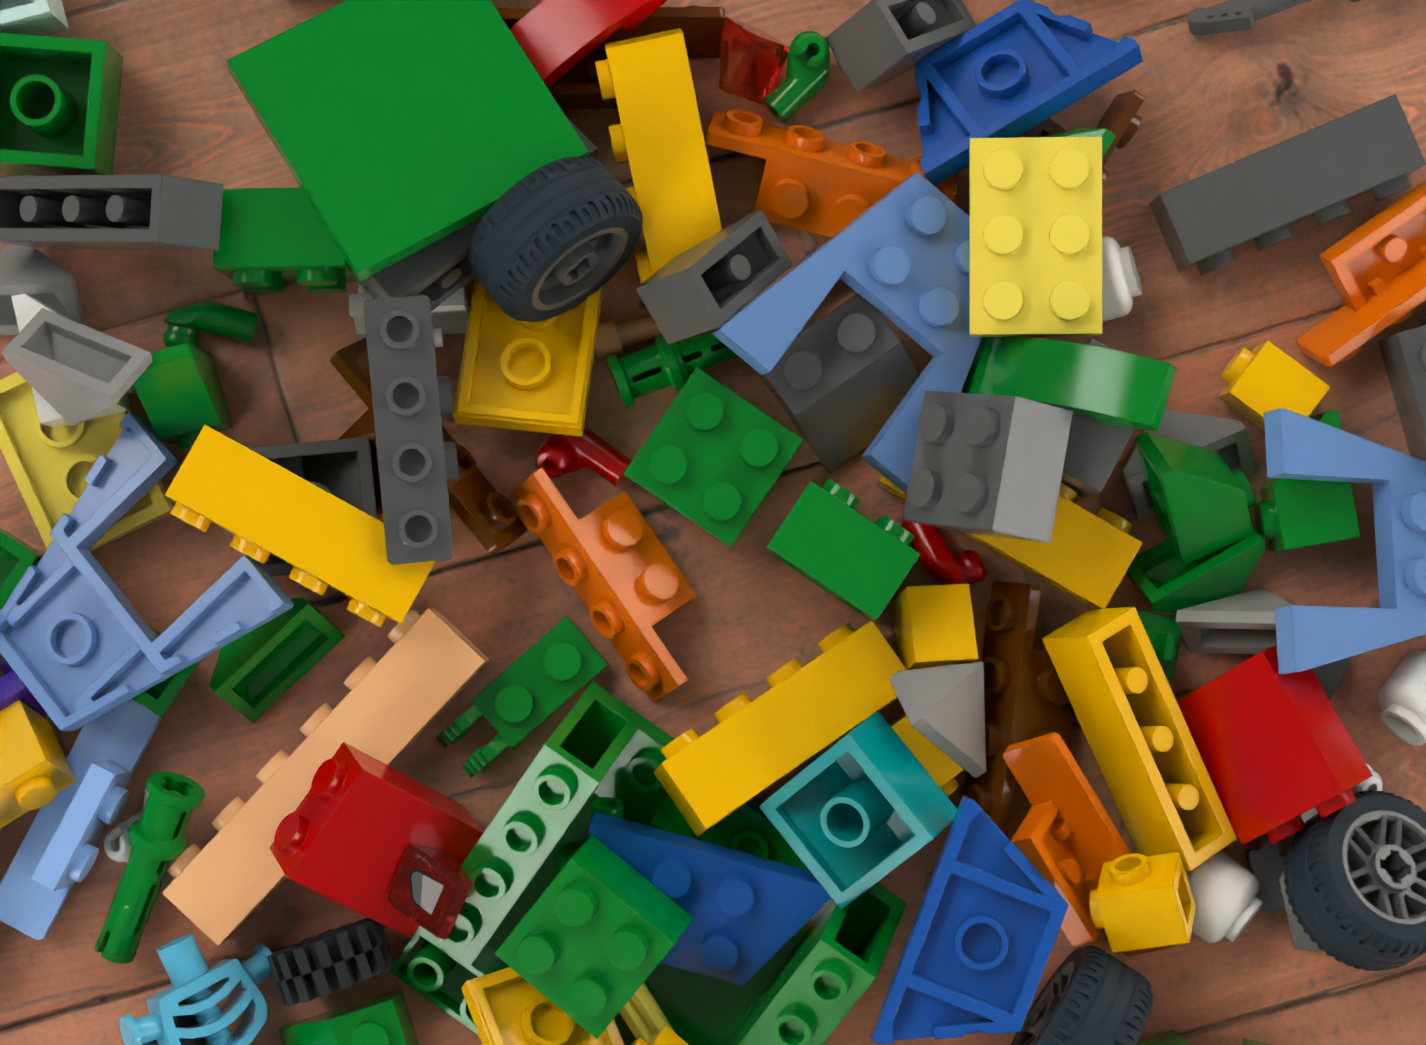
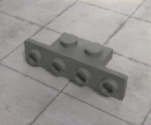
(409, 429)

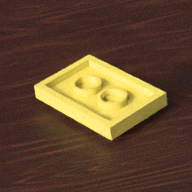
(1035, 237)
(55, 461)

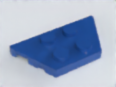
(1008, 80)
(738, 901)
(974, 939)

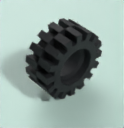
(330, 961)

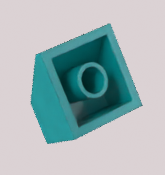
(859, 810)

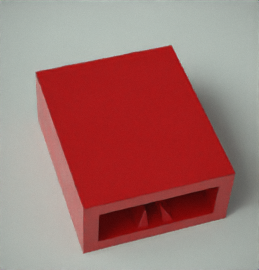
(1272, 747)
(356, 829)

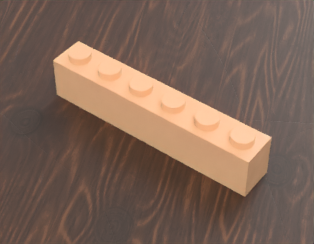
(380, 716)

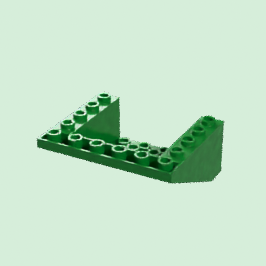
(613, 753)

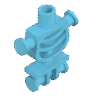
(192, 980)

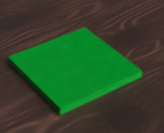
(402, 119)

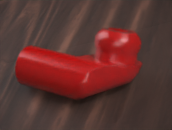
(569, 453)
(939, 560)

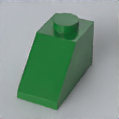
(182, 394)
(1194, 496)
(1306, 511)
(367, 1022)

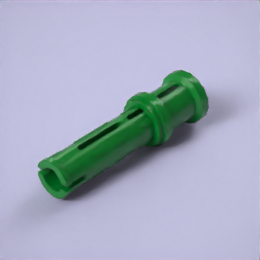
(663, 365)
(154, 843)

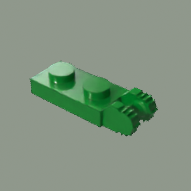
(528, 692)

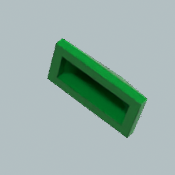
(1176, 586)
(273, 658)

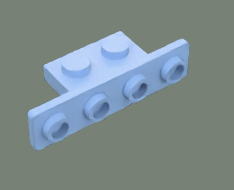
(65, 831)

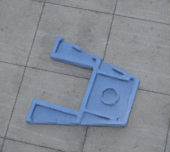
(910, 265)
(1319, 452)
(76, 631)

